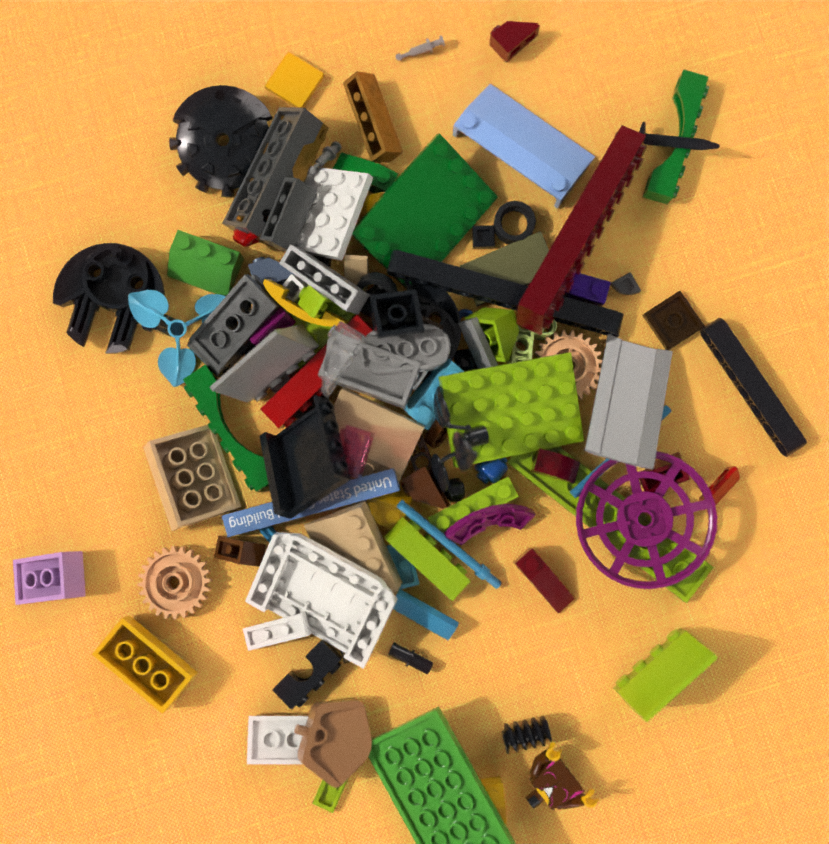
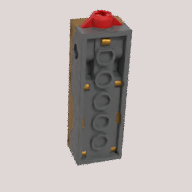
(284, 152)

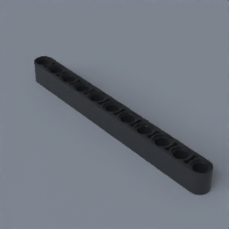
(497, 291)

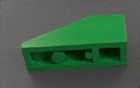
(382, 176)

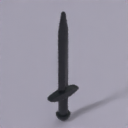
(675, 141)

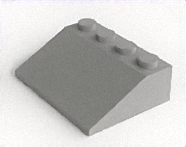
(267, 364)

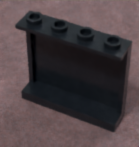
(305, 460)

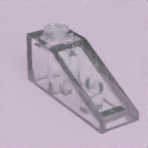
(341, 350)

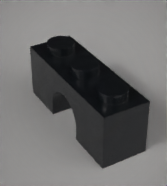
(294, 690)

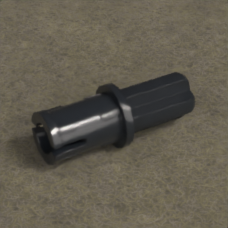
(410, 658)

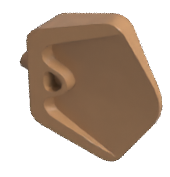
(335, 740)

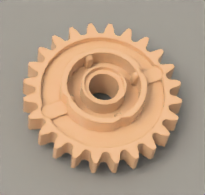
(583, 358)
(158, 587)

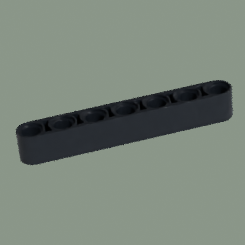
(753, 387)

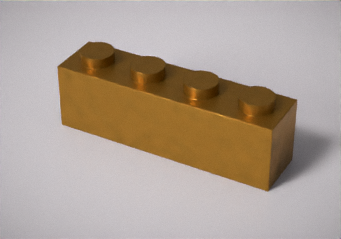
(372, 117)

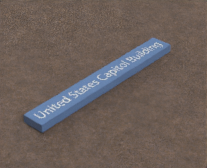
(349, 493)

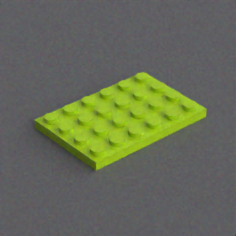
(519, 403)

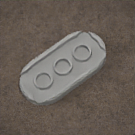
(428, 348)

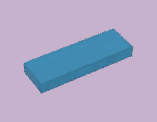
(425, 615)

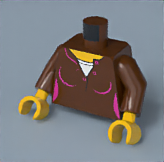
(556, 783)

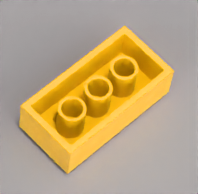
(145, 663)

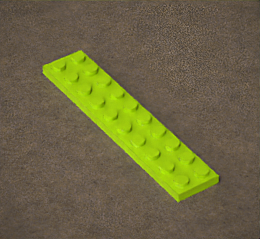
(560, 492)

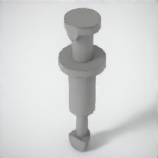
(422, 48)
(328, 153)

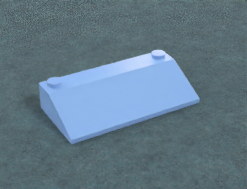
(524, 142)

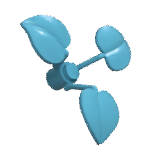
(148, 310)

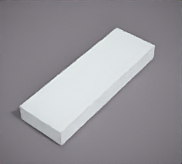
(277, 631)

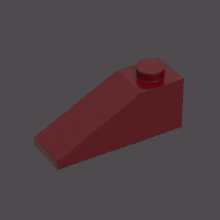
(543, 579)

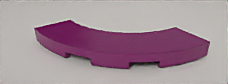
(502, 515)

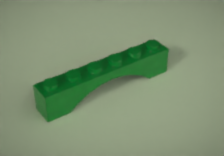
(687, 98)
(209, 404)

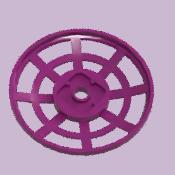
(656, 530)

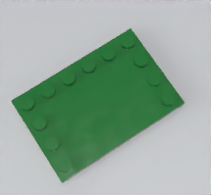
(426, 207)

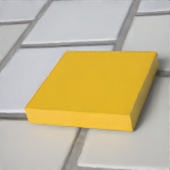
(294, 81)

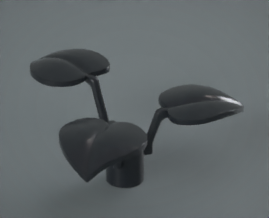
(462, 442)

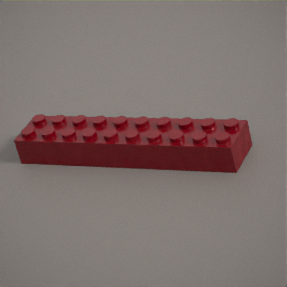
(580, 231)

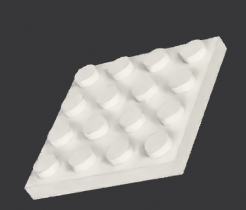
(334, 211)

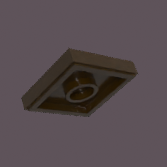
(673, 320)

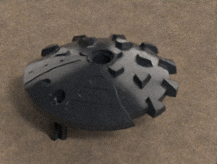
(207, 117)

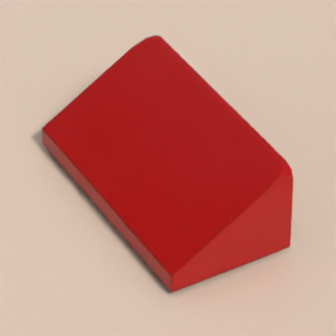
(723, 484)

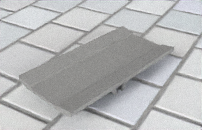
(629, 403)

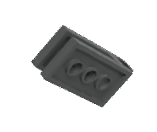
(219, 338)

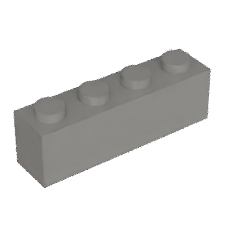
(324, 279)

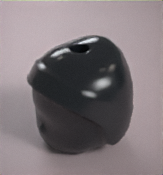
(455, 491)

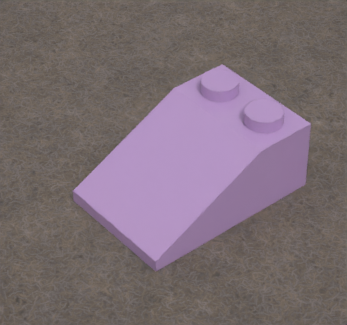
(49, 577)

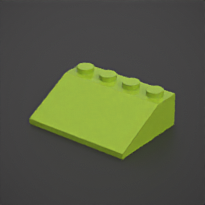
(664, 673)

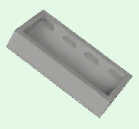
(387, 388)

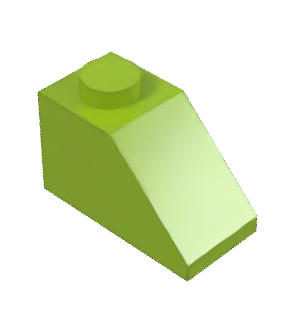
(314, 302)

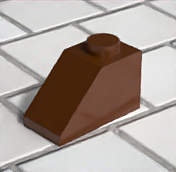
(424, 488)
(239, 551)

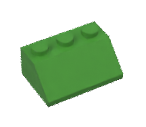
(203, 263)

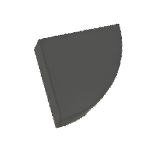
(626, 285)

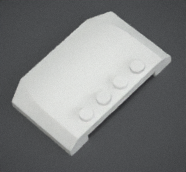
(339, 597)

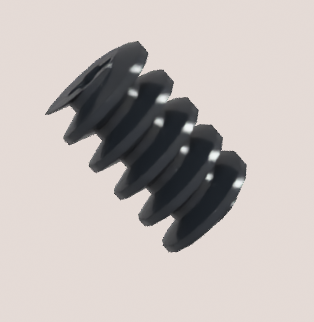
(526, 734)

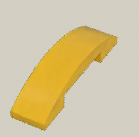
(280, 293)

